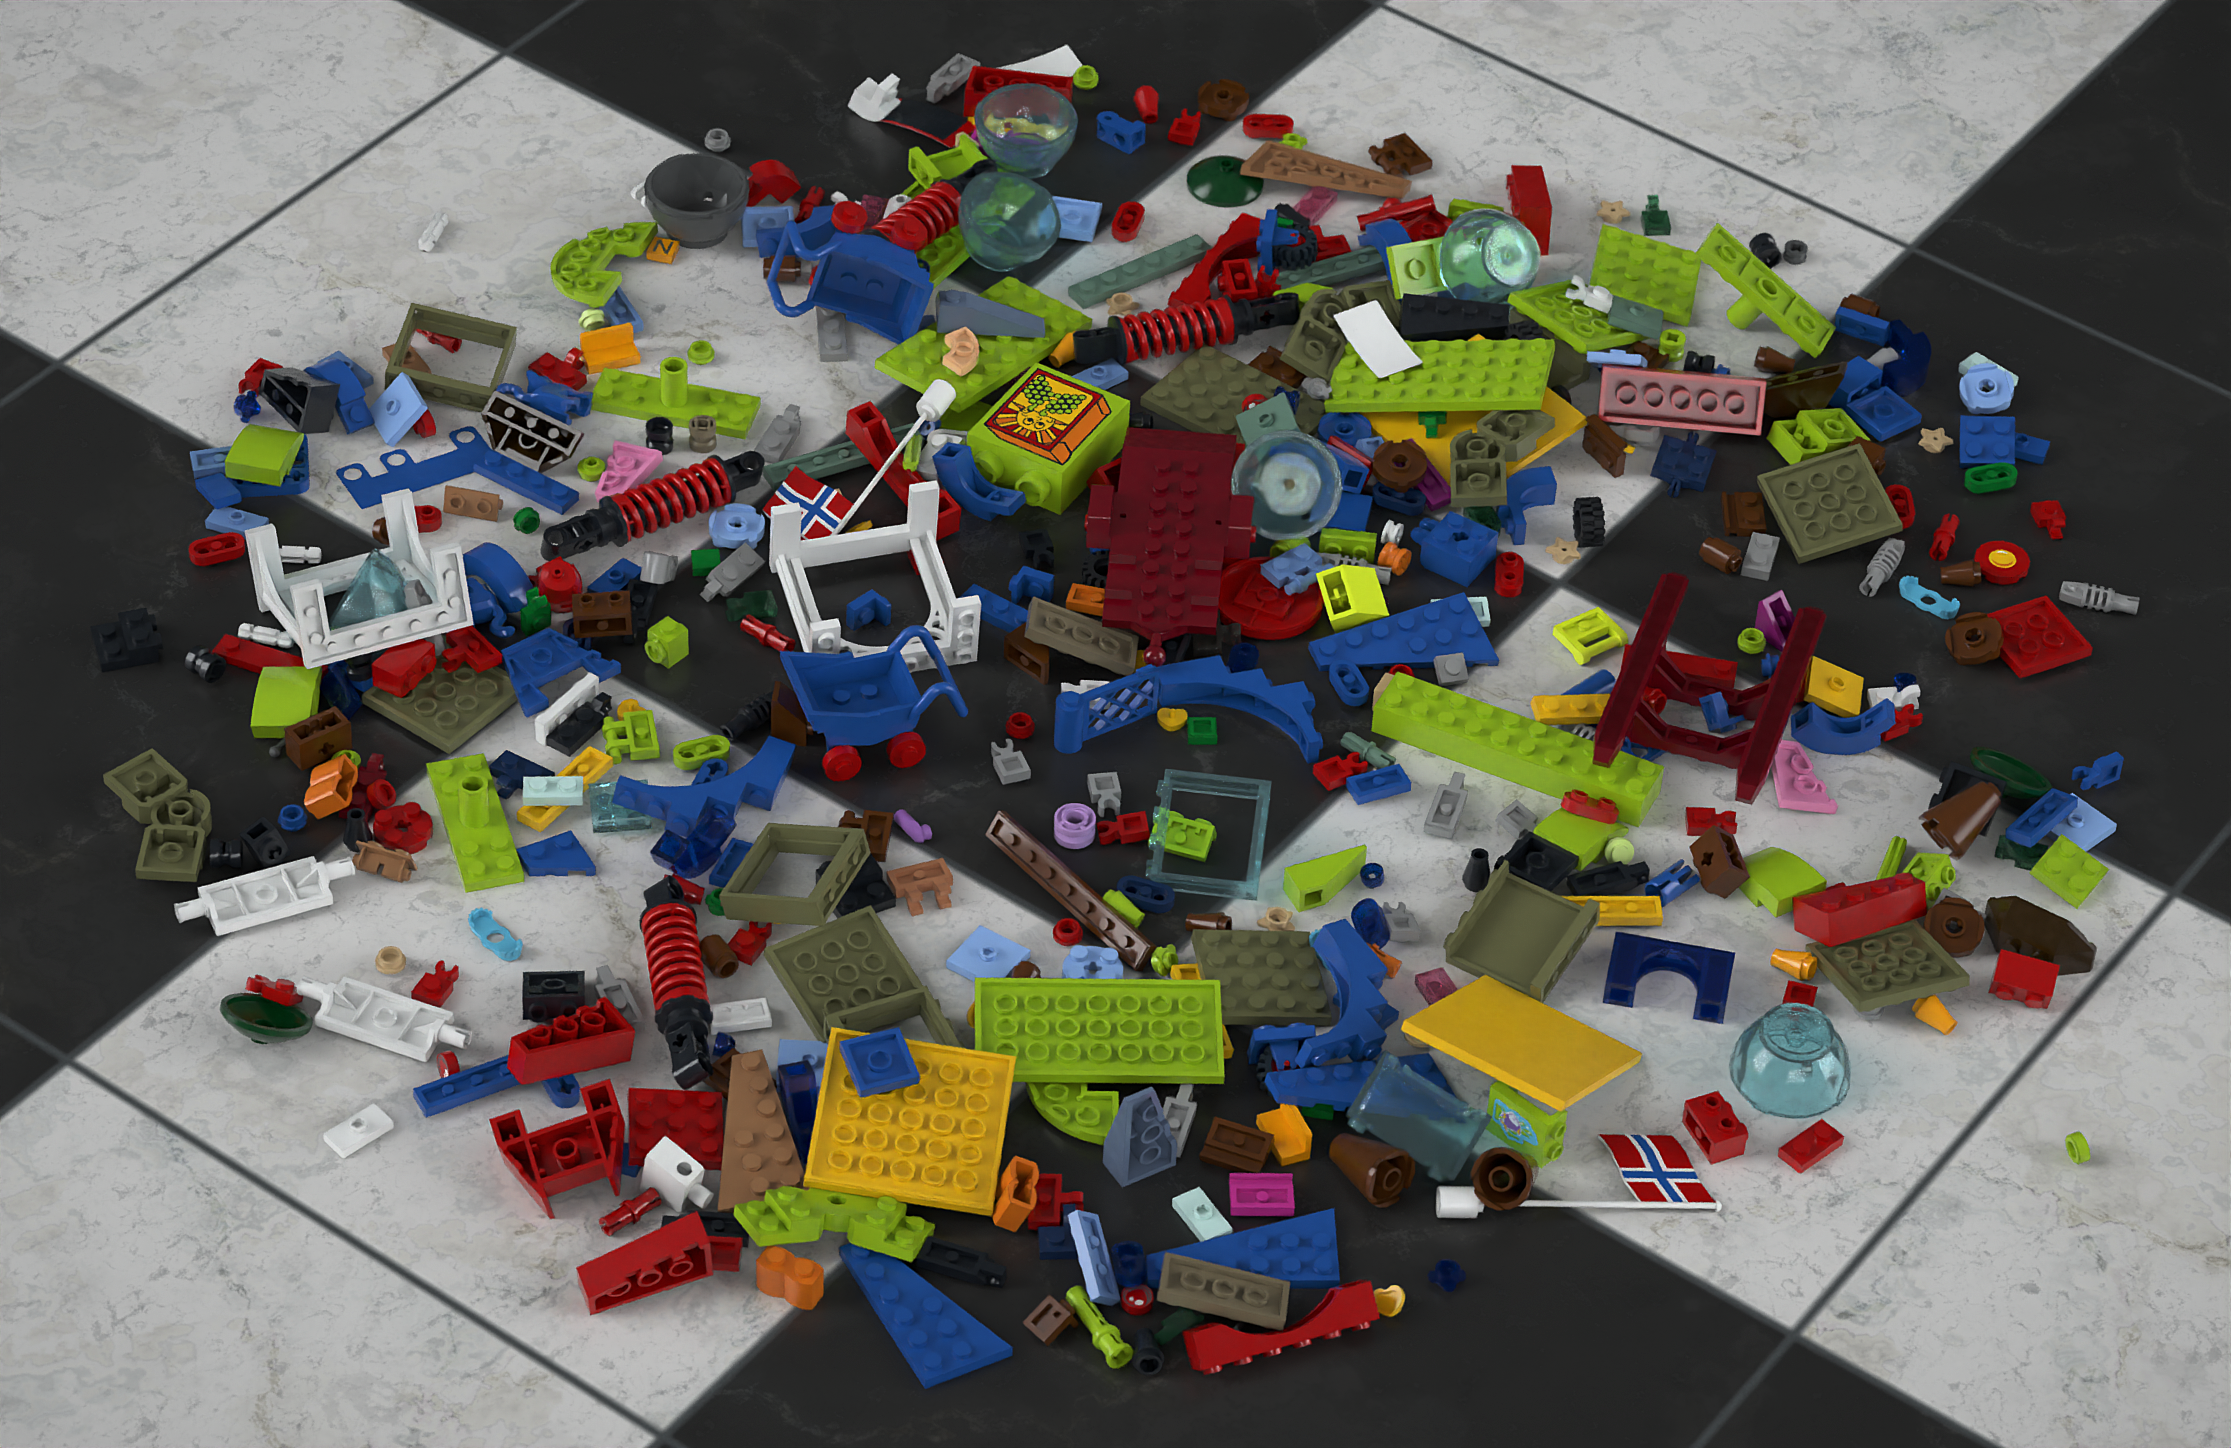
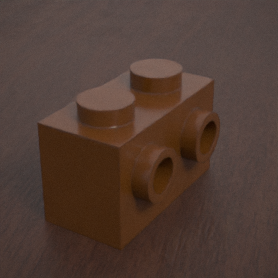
(602, 614)

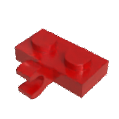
(1329, 246)
(560, 371)
(471, 647)
(1050, 1201)

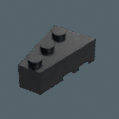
(300, 398)

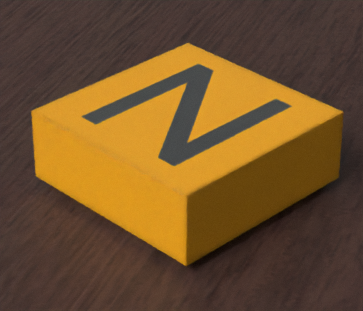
(663, 250)

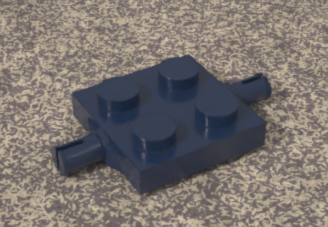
(1683, 463)

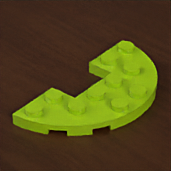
(580, 265)
(1074, 1109)

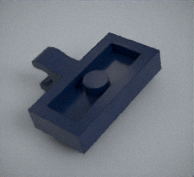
(510, 771)
(1057, 1241)

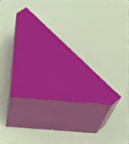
(1775, 619)

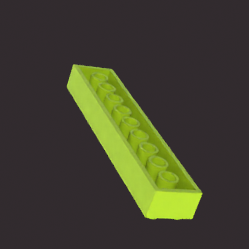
(1512, 746)

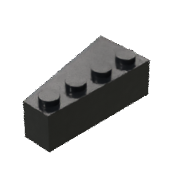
(1451, 319)

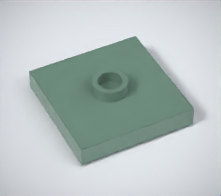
(1635, 317)
(1266, 418)

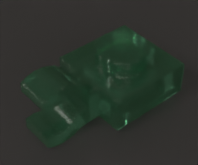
(1655, 221)
(757, 603)
(2022, 855)
(1176, 1323)

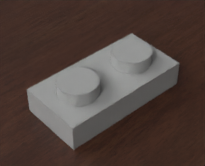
(1760, 556)

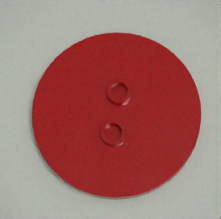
(1262, 607)

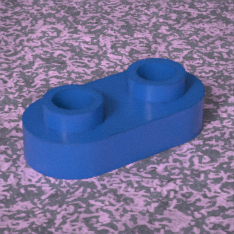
(1348, 682)

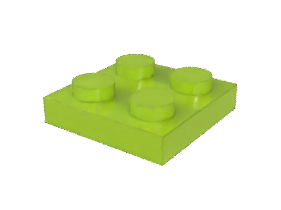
(2069, 871)

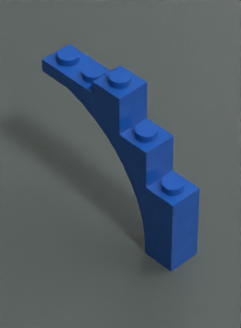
(1213, 683)
(685, 806)
(1358, 979)

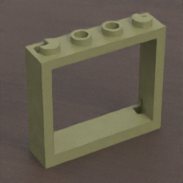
(460, 326)
(850, 853)
(894, 1009)

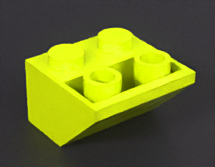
(1351, 596)

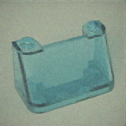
(1417, 1117)

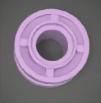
(1074, 826)

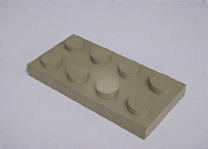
(1081, 637)
(1223, 1291)

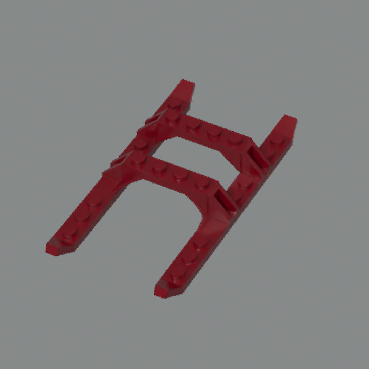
(1764, 703)

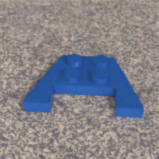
(546, 658)

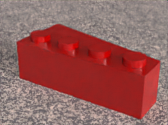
(986, 80)
(1531, 202)
(1859, 909)
(572, 1044)
(647, 1265)

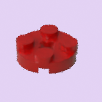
(410, 816)

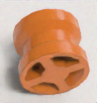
(1394, 558)

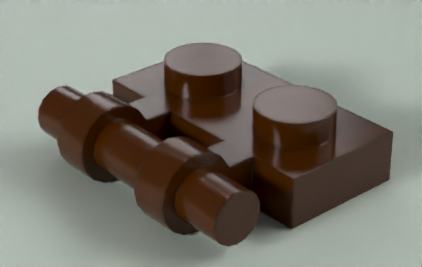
(1406, 156)
(876, 827)

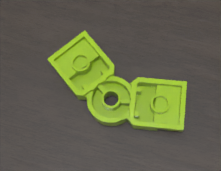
(802, 1215)

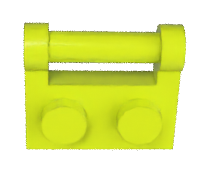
(1586, 628)

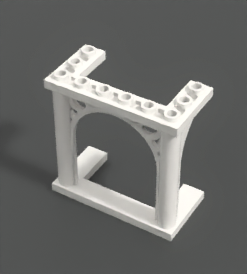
(299, 596)
(957, 616)

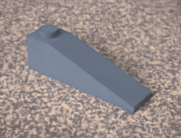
(984, 316)
(1139, 1139)

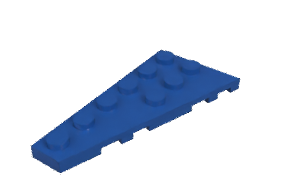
(1411, 638)
(1340, 1082)

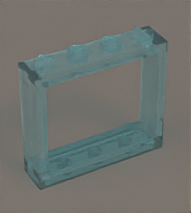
(1214, 785)

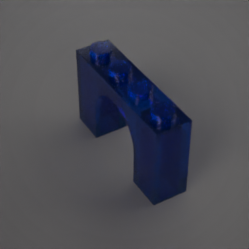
(1639, 955)

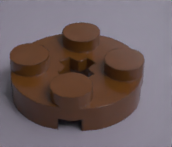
(1212, 102)
(1399, 477)
(1981, 650)
(1967, 918)

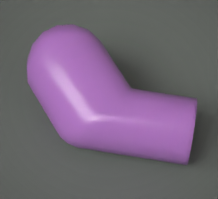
(912, 828)

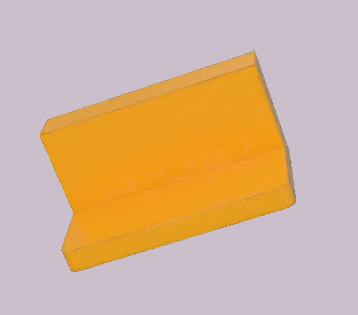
(609, 348)
(1290, 1134)

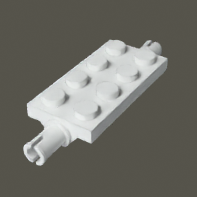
(265, 894)
(383, 1017)

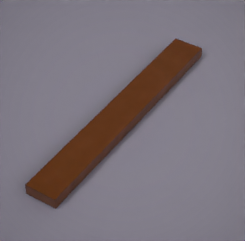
(1070, 890)

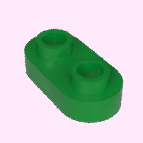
(1990, 477)

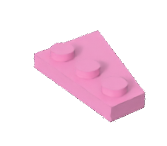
(627, 468)
(1796, 782)

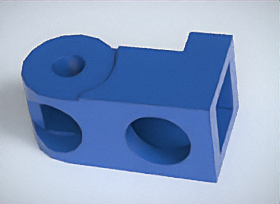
(1120, 132)

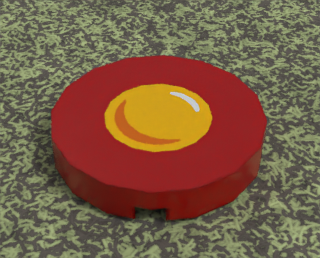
(2002, 562)

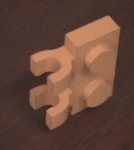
(920, 878)

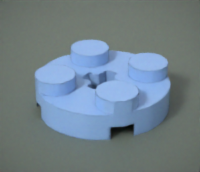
(1986, 402)
(723, 528)
(1096, 958)

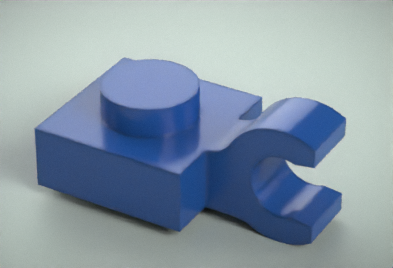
(2104, 771)

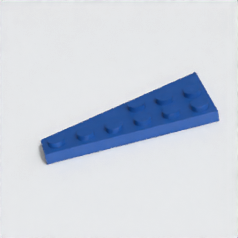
(1289, 1250)
(924, 1323)

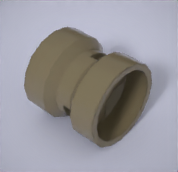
(702, 434)

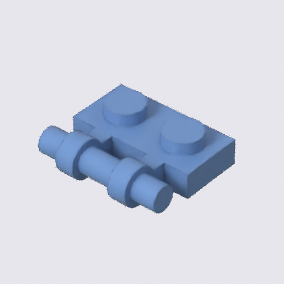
(1294, 569)

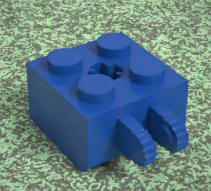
(1455, 547)

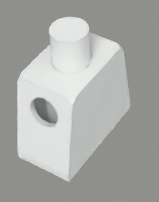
(674, 1177)

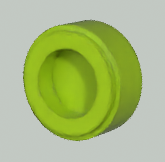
(2077, 1147)

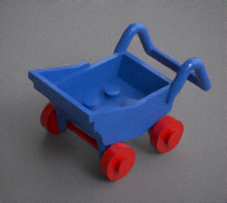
(862, 274)
(867, 701)

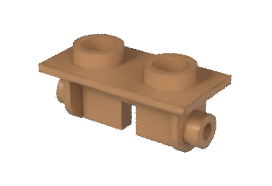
(472, 503)
(395, 862)

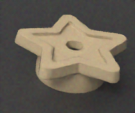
(1612, 212)
(1121, 304)
(1934, 440)
(1563, 551)
(1277, 914)

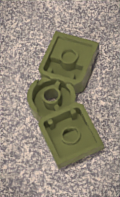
(1318, 340)
(1481, 457)
(180, 820)

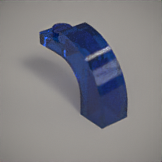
(1911, 370)
(699, 850)
(799, 1103)

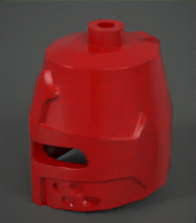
(558, 582)

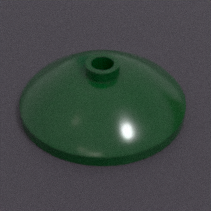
(1219, 182)
(2021, 778)
(265, 1019)

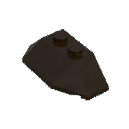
(1802, 390)
(528, 433)
(2038, 933)

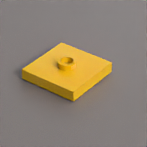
(1833, 688)

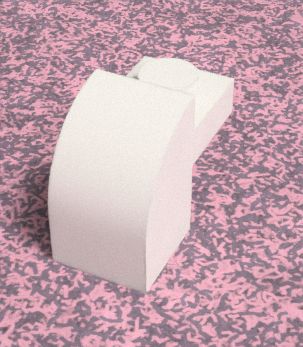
(875, 100)

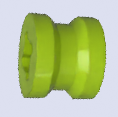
(1672, 343)

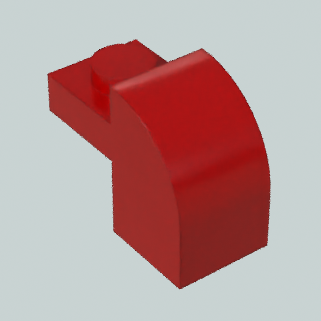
(771, 178)

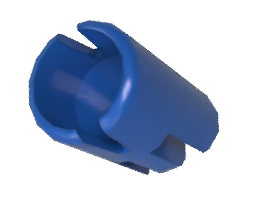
(1668, 883)

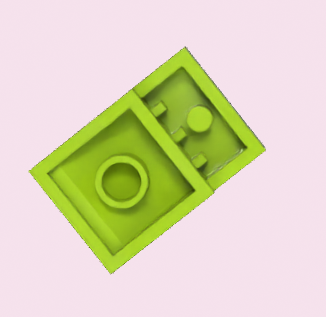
(1813, 434)
(263, 454)
(284, 699)
(1579, 835)
(1778, 877)

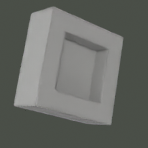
(1451, 669)

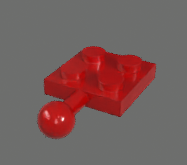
(1422, 226)

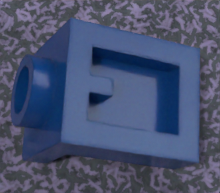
(1031, 584)
(866, 608)
(1716, 713)

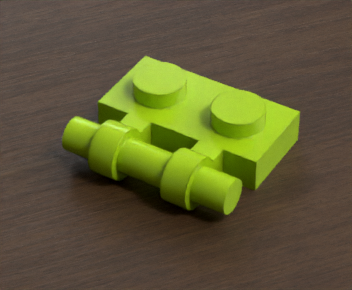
(640, 735)

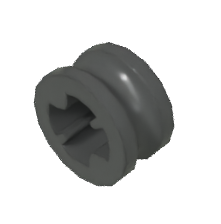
(1795, 252)

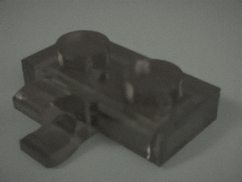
(1211, 645)

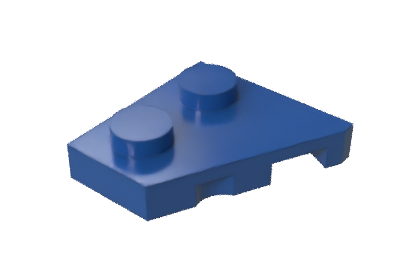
(556, 856)

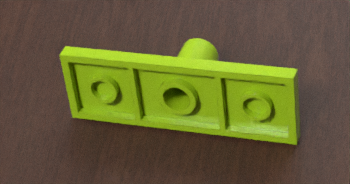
(1417, 267)
(1763, 293)
(673, 399)
(475, 823)

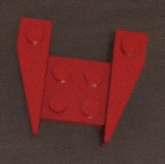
(568, 1151)

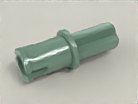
(1367, 751)

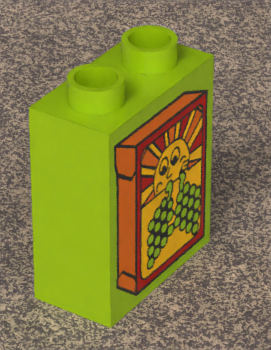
(1049, 436)

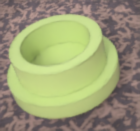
(591, 319)
(1619, 850)

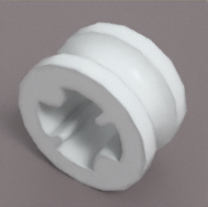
(1392, 533)

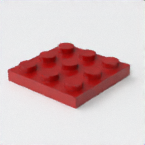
(2038, 637)
(683, 1116)

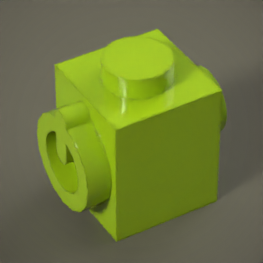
(667, 642)

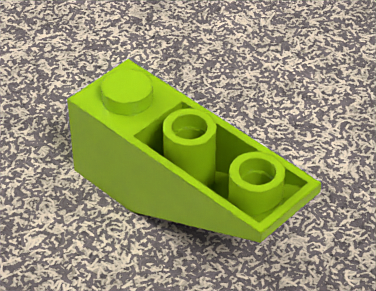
(1320, 879)

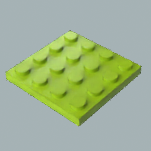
(1646, 272)
(1570, 319)

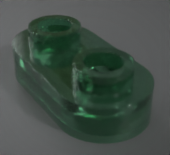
(1485, 516)

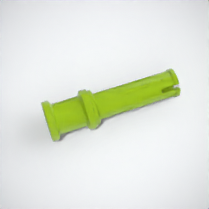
(1105, 1336)

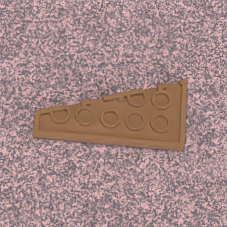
(1304, 167)
(757, 1137)

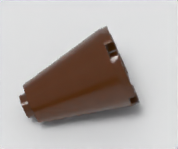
(1961, 818)
(1373, 1167)
(1504, 1177)

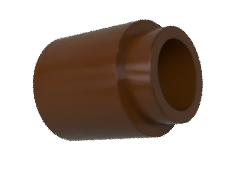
(788, 271)
(1861, 305)
(1720, 555)
(718, 956)

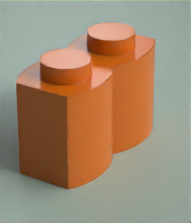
(331, 786)
(1015, 1194)
(789, 1277)

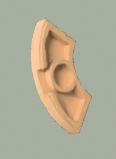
(963, 351)

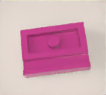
(1261, 1194)

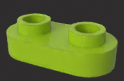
(694, 753)

